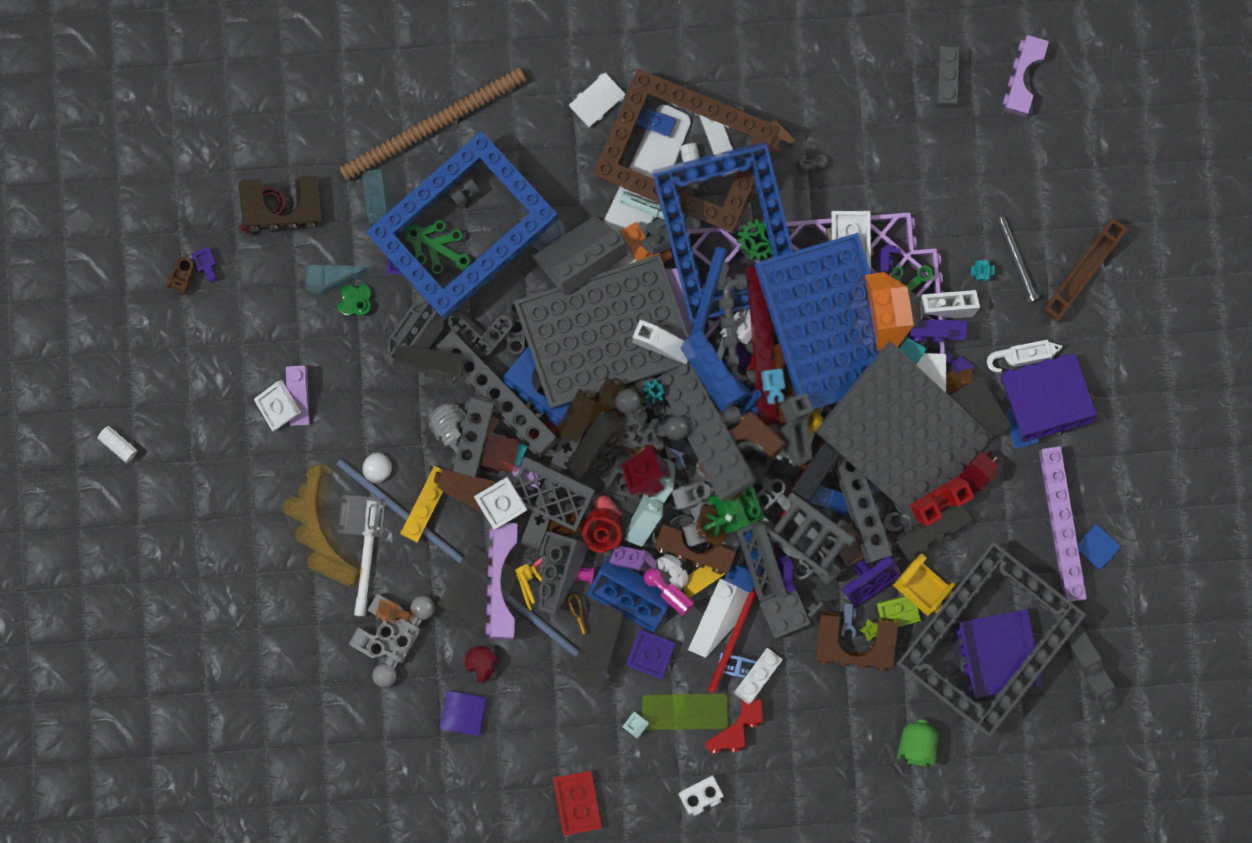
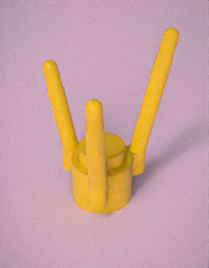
(524, 574)

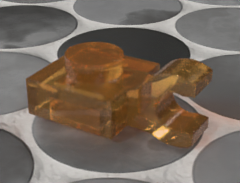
(954, 381)
(390, 611)

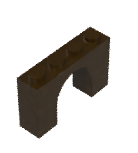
(257, 216)

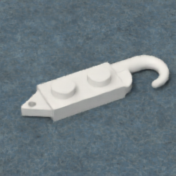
(1024, 354)

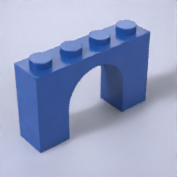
(520, 379)

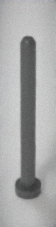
(1018, 260)

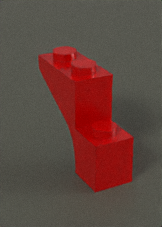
(734, 735)

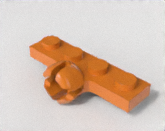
(633, 237)

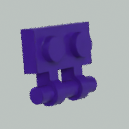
(785, 567)

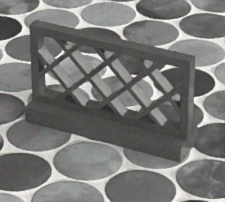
(562, 480)

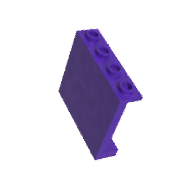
(1048, 397)
(995, 650)

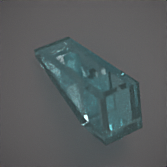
(374, 195)
(325, 277)

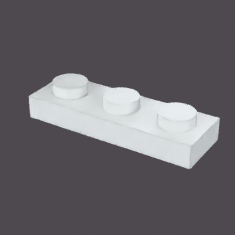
(758, 676)

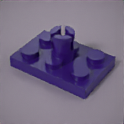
(871, 580)

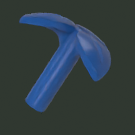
(750, 403)

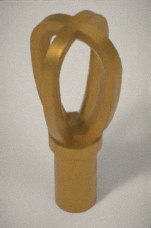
(580, 619)

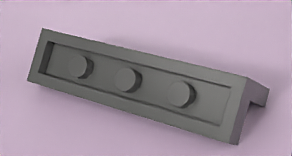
(768, 561)

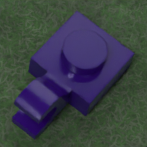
(204, 262)
(959, 364)

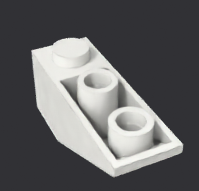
(659, 341)

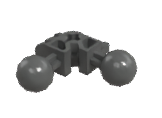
(639, 431)

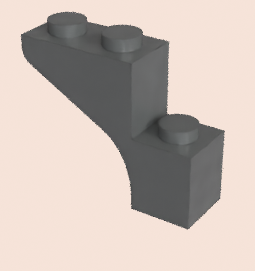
(796, 433)

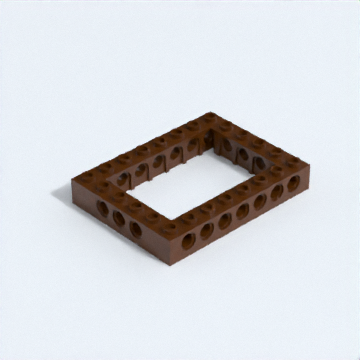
(741, 191)

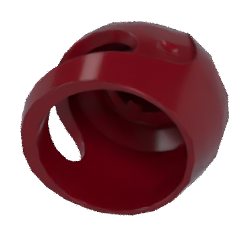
(482, 660)

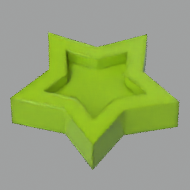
(869, 630)

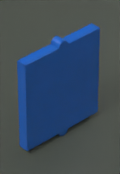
(1098, 546)

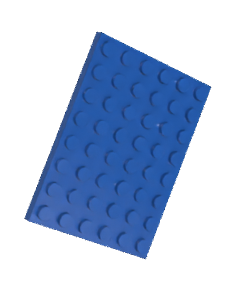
(821, 316)

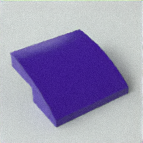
(463, 713)

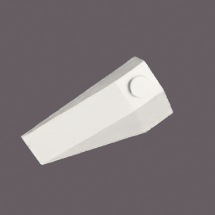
(718, 618)

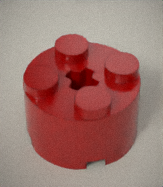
(604, 520)

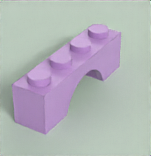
(1019, 98)

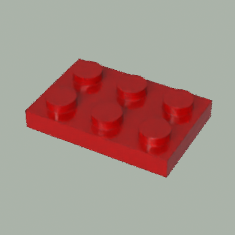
(577, 803)

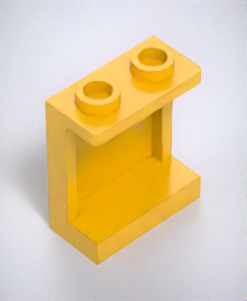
(923, 586)

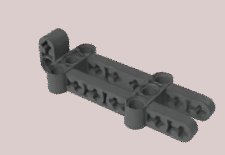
(836, 567)

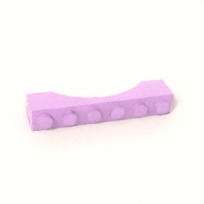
(501, 621)

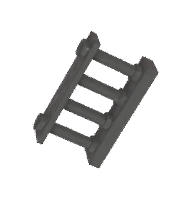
(827, 527)

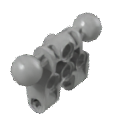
(687, 496)
(385, 674)

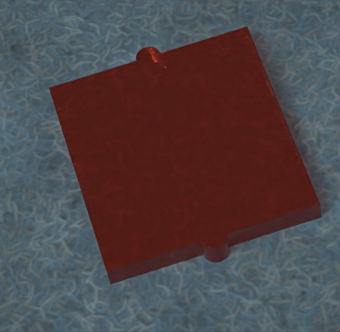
(500, 453)

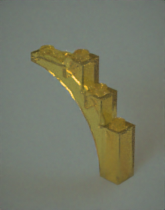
(304, 509)

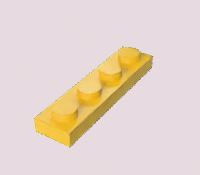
(422, 509)

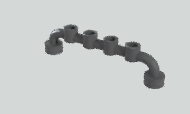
(728, 323)

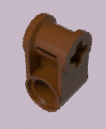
(181, 276)

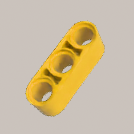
(699, 580)

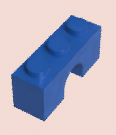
(740, 575)

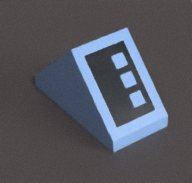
(738, 666)

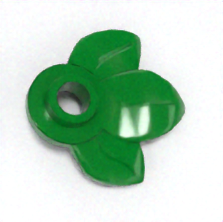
(353, 298)

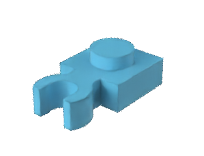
(773, 381)

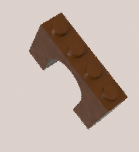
(755, 431)
(878, 654)

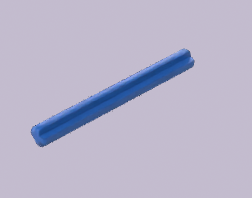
(709, 290)

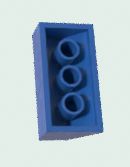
(629, 594)

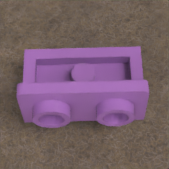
(632, 558)

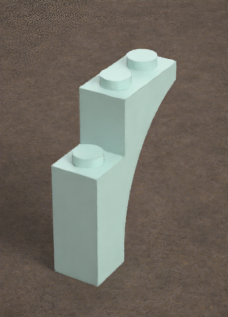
(650, 510)

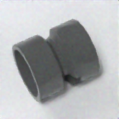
(462, 190)

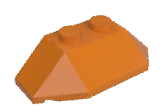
(889, 309)

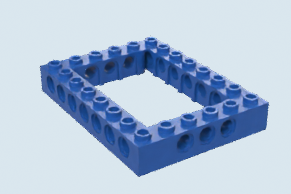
(703, 168)
(450, 298)

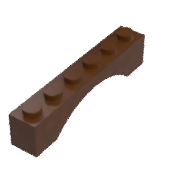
(1084, 270)

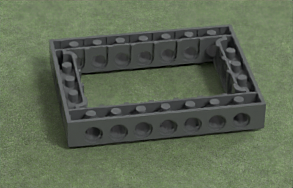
(1067, 617)

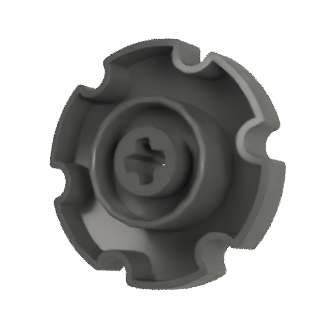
(678, 519)

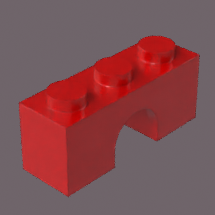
(928, 508)

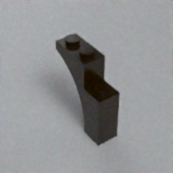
(588, 405)

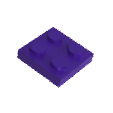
(650, 654)

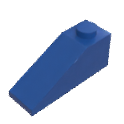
(832, 501)

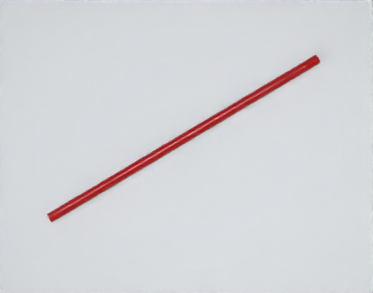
(738, 627)

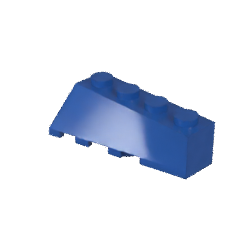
(717, 378)

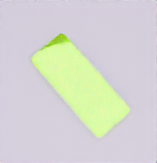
(685, 711)

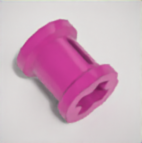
(585, 574)

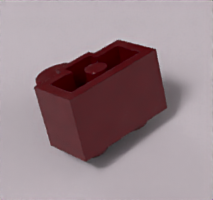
(980, 471)

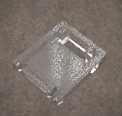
(356, 515)

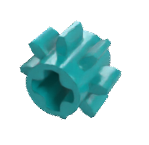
(982, 270)
(656, 388)

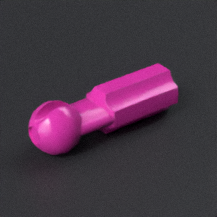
(670, 592)

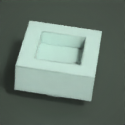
(635, 724)

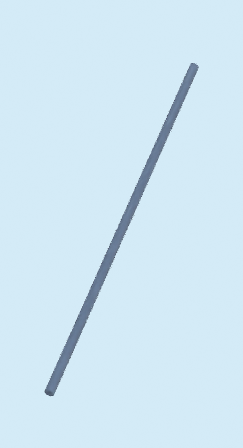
(457, 557)

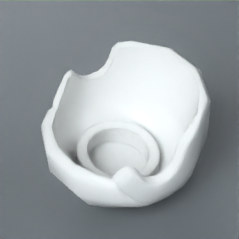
(377, 468)

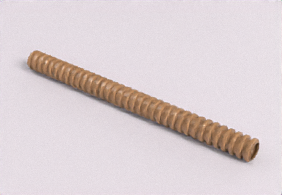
(433, 124)

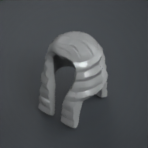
(445, 424)

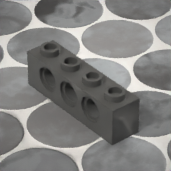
(485, 408)

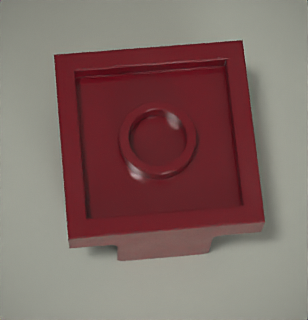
(644, 471)

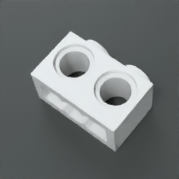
(699, 790)

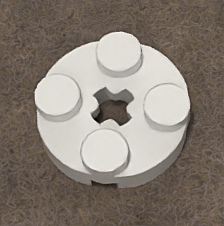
(671, 571)

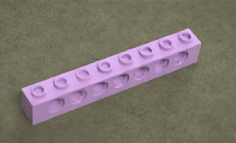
(1062, 524)

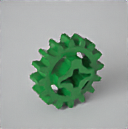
(748, 237)

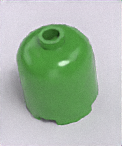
(919, 744)

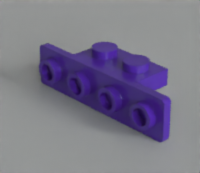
(938, 330)

